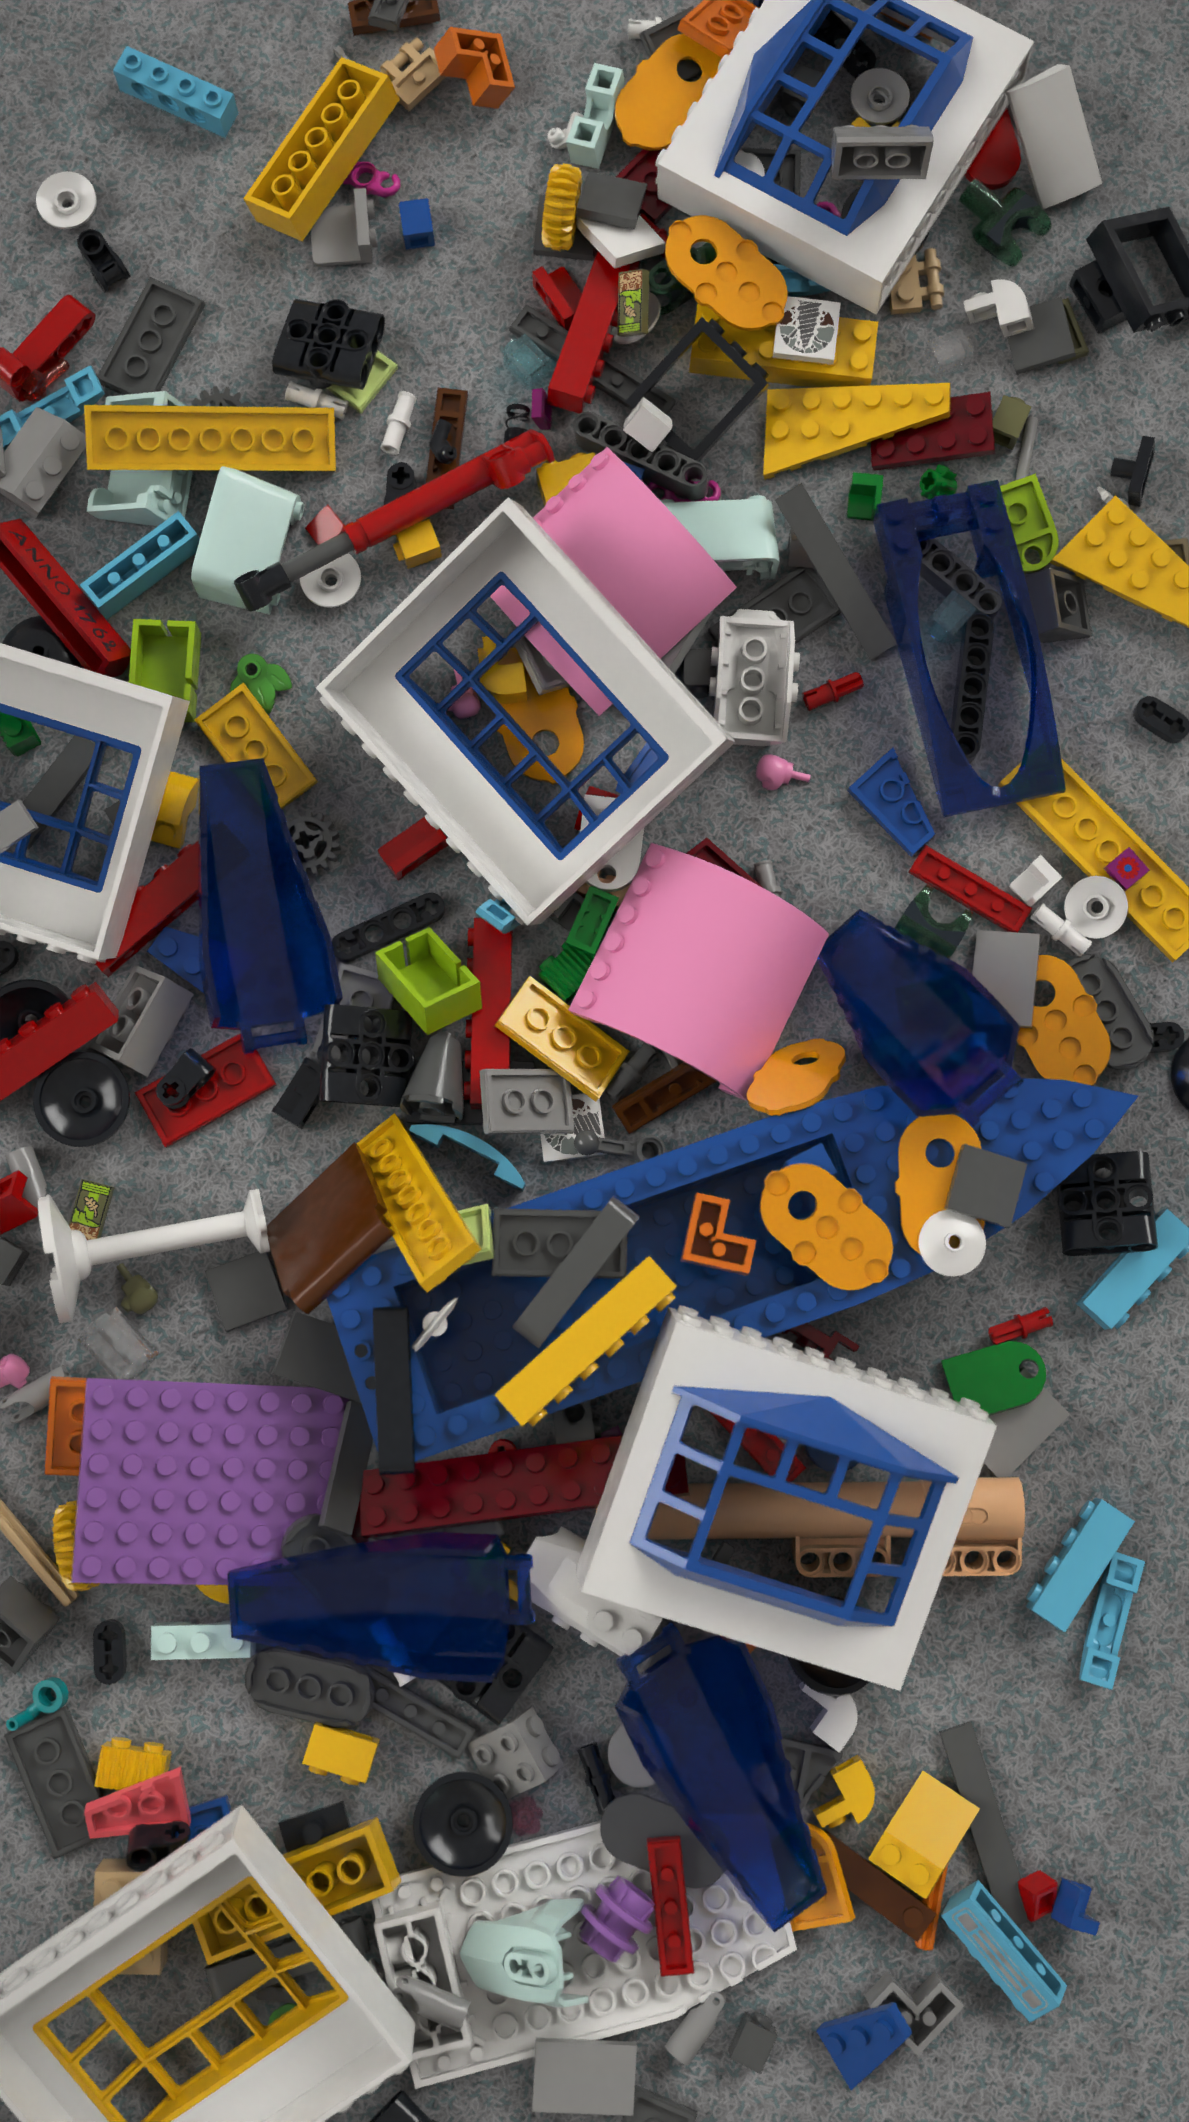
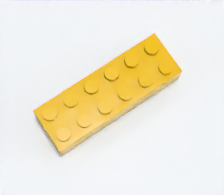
(321, 148)
(851, 364)
(585, 1341)
(338, 1871)

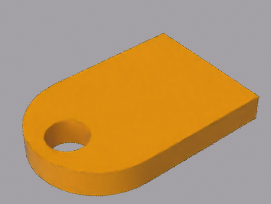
(835, 1905)

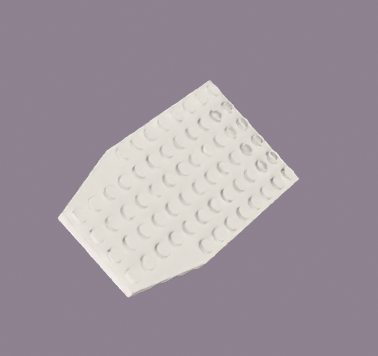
(431, 1912)

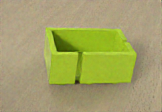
(167, 661)
(434, 983)

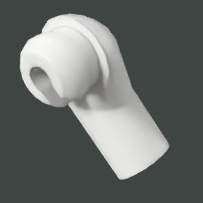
(559, 137)

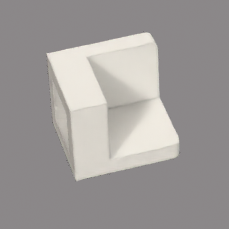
(647, 424)
(1035, 881)

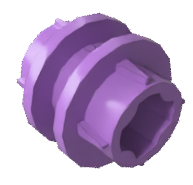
(616, 1919)

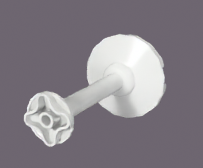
(76, 1254)

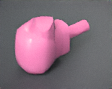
(467, 704)
(775, 771)
(13, 1371)

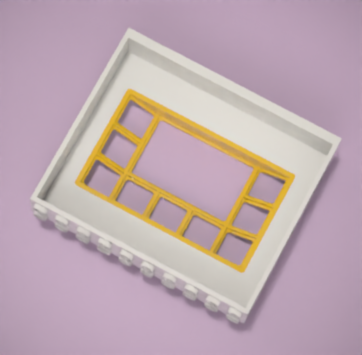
(289, 2071)

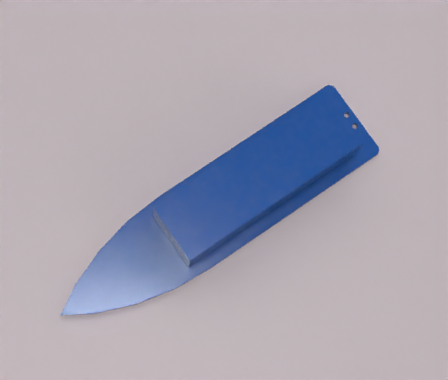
(457, 1374)

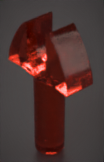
(37, 383)

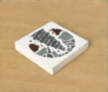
(807, 331)
(586, 1117)

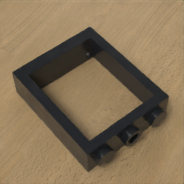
(1123, 279)
(736, 354)

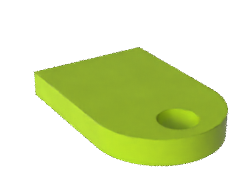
(1030, 521)

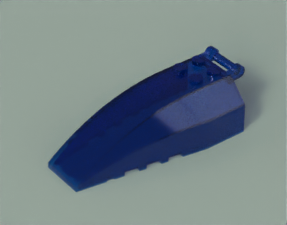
(259, 925)
(921, 1020)
(399, 1603)
(720, 1762)

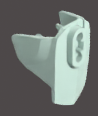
(523, 1954)

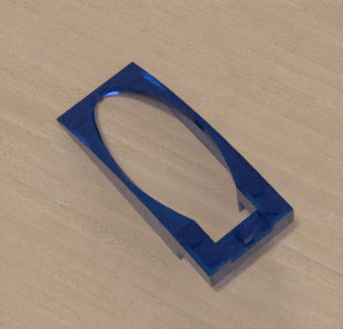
(984, 514)

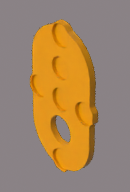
(656, 95)
(740, 281)
(546, 712)
(1068, 1033)
(791, 1087)
(920, 1184)
(841, 1238)

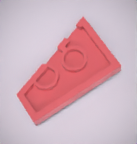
(148, 1802)

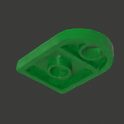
(994, 1377)

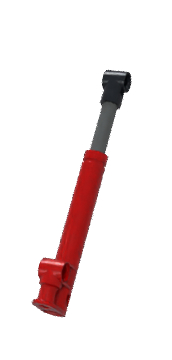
(500, 466)

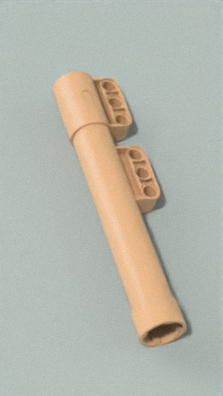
(751, 1511)

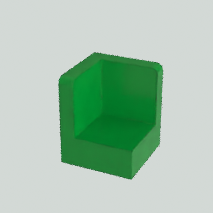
(864, 495)

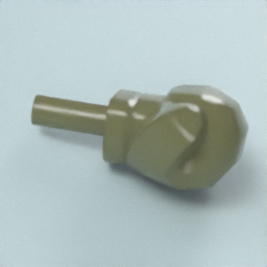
(138, 1292)

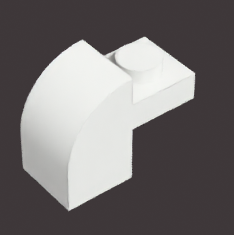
(1006, 302)
(836, 1720)

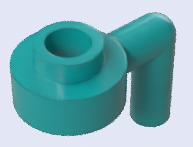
(42, 1702)

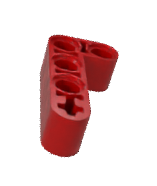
(45, 344)

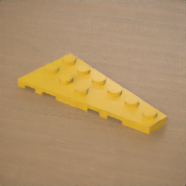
(836, 420)
(1129, 562)

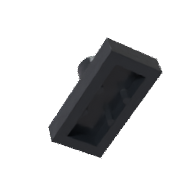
(1136, 470)
(313, 1826)

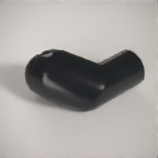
(439, 445)

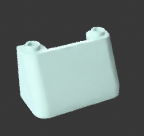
(142, 495)
(733, 532)
(242, 534)

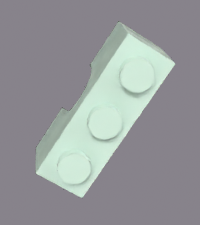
(592, 131)
(197, 1641)

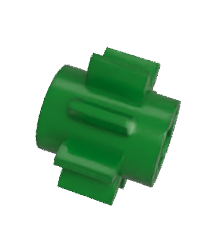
(938, 482)

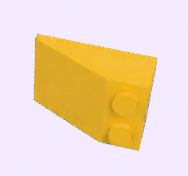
(924, 1834)

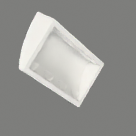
(1054, 136)

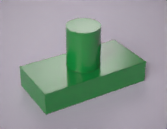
(591, 921)

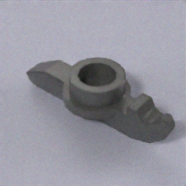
(279, 1994)

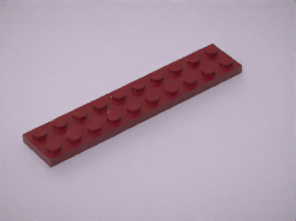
(495, 1487)

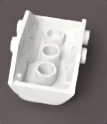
(754, 677)
(558, 1592)

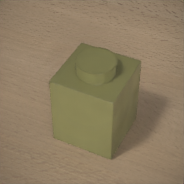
(1009, 421)

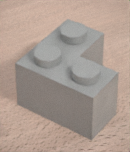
(925, 2010)

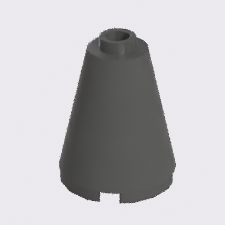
(437, 1082)

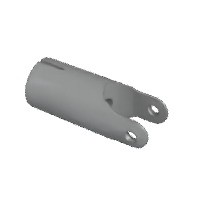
(27, 1163)
(34, 1393)
(432, 2002)
(695, 2029)

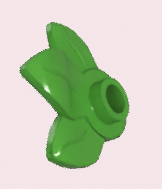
(265, 682)

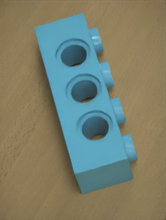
(175, 91)

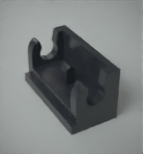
(300, 1095)

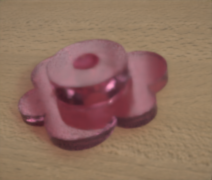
(526, 1807)

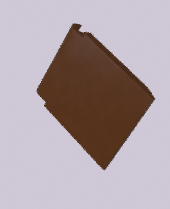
(329, 1230)

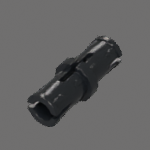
(596, 1775)

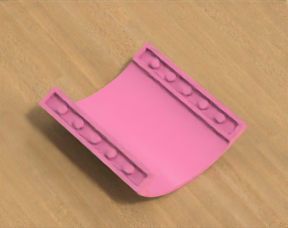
(634, 558)
(701, 966)

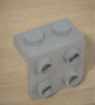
(345, 233)
(517, 1754)

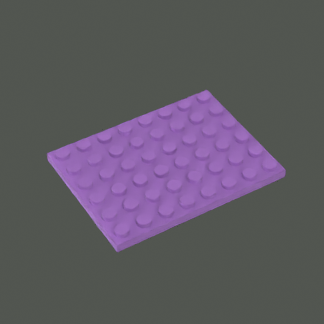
(196, 1477)

